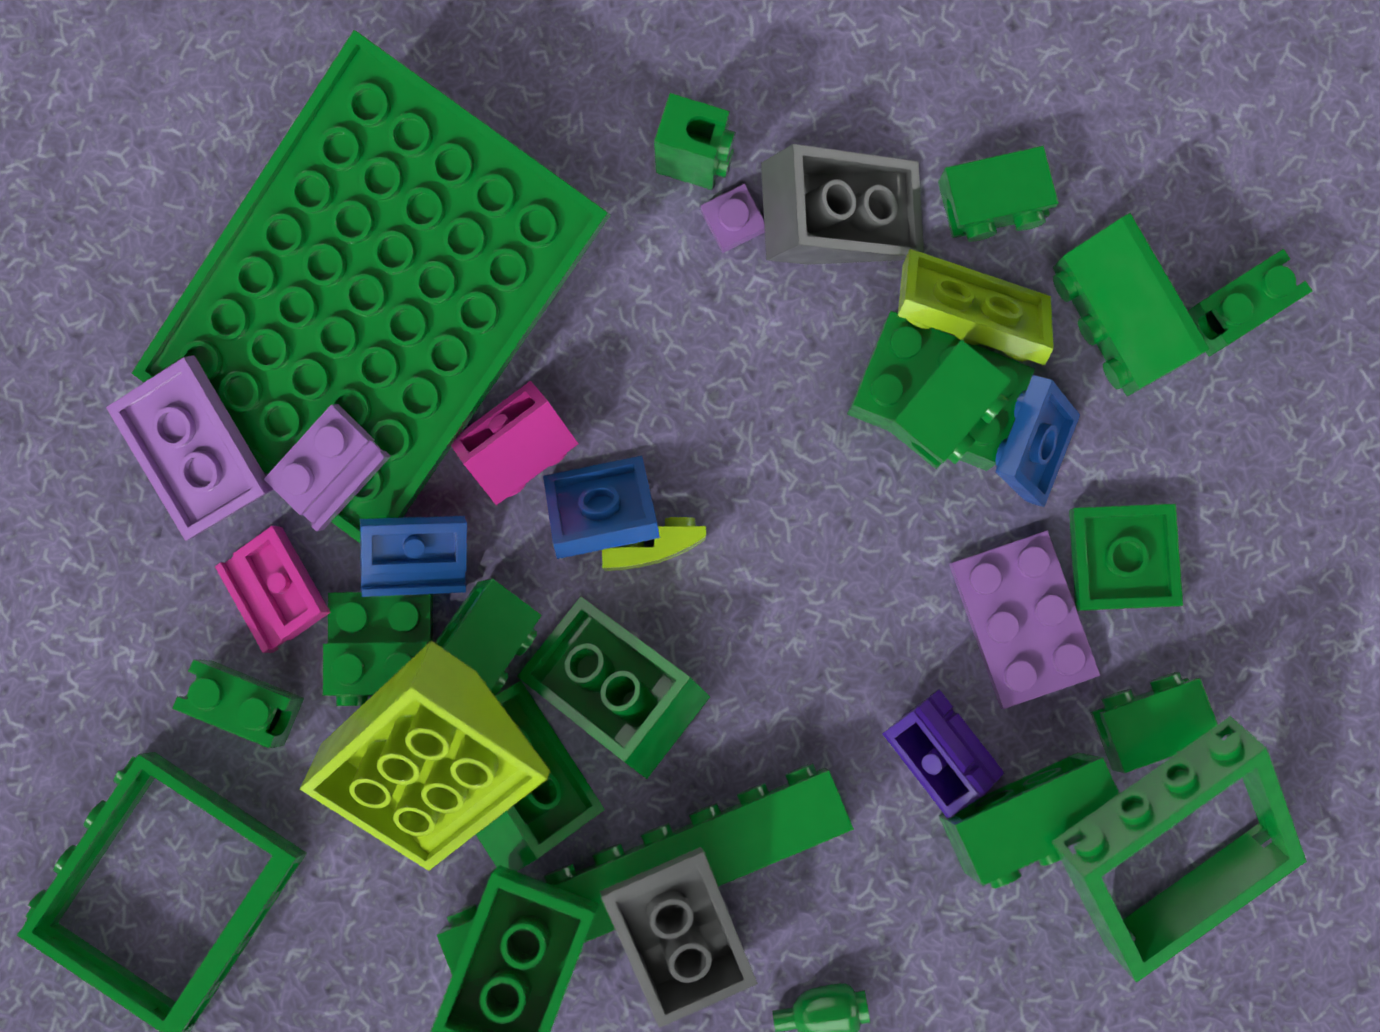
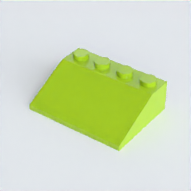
(426, 760)

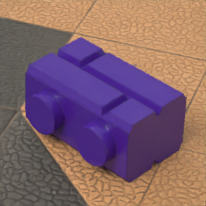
(943, 754)

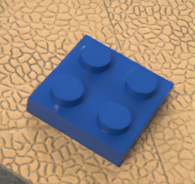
(1037, 440)
(600, 507)

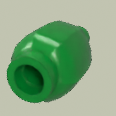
(825, 1010)

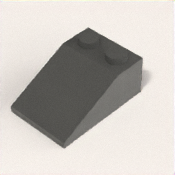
(840, 206)
(679, 937)

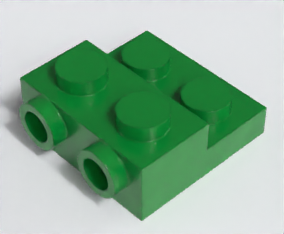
(372, 641)

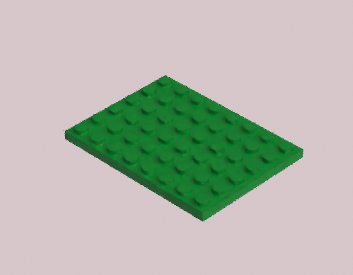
(377, 272)

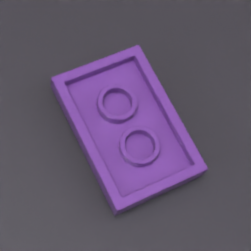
(189, 447)
(1024, 620)

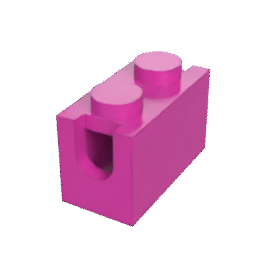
(514, 443)

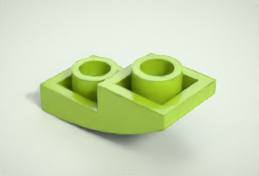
(675, 539)

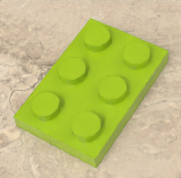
(976, 307)

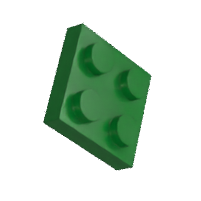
(1125, 557)

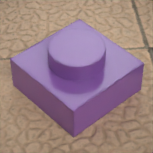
(733, 218)

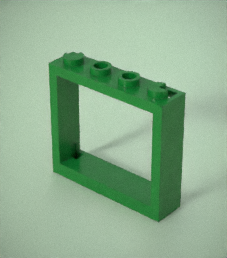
(79, 861)
(1214, 887)

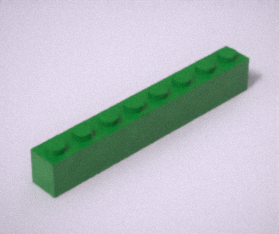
(734, 841)

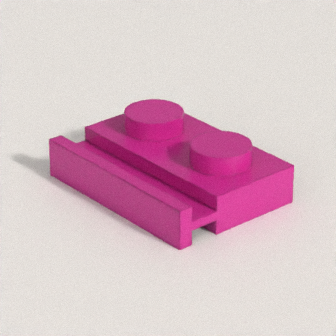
(272, 589)

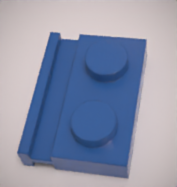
(413, 555)

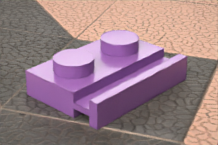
(327, 467)

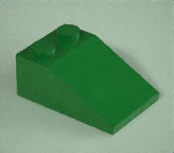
(614, 687)

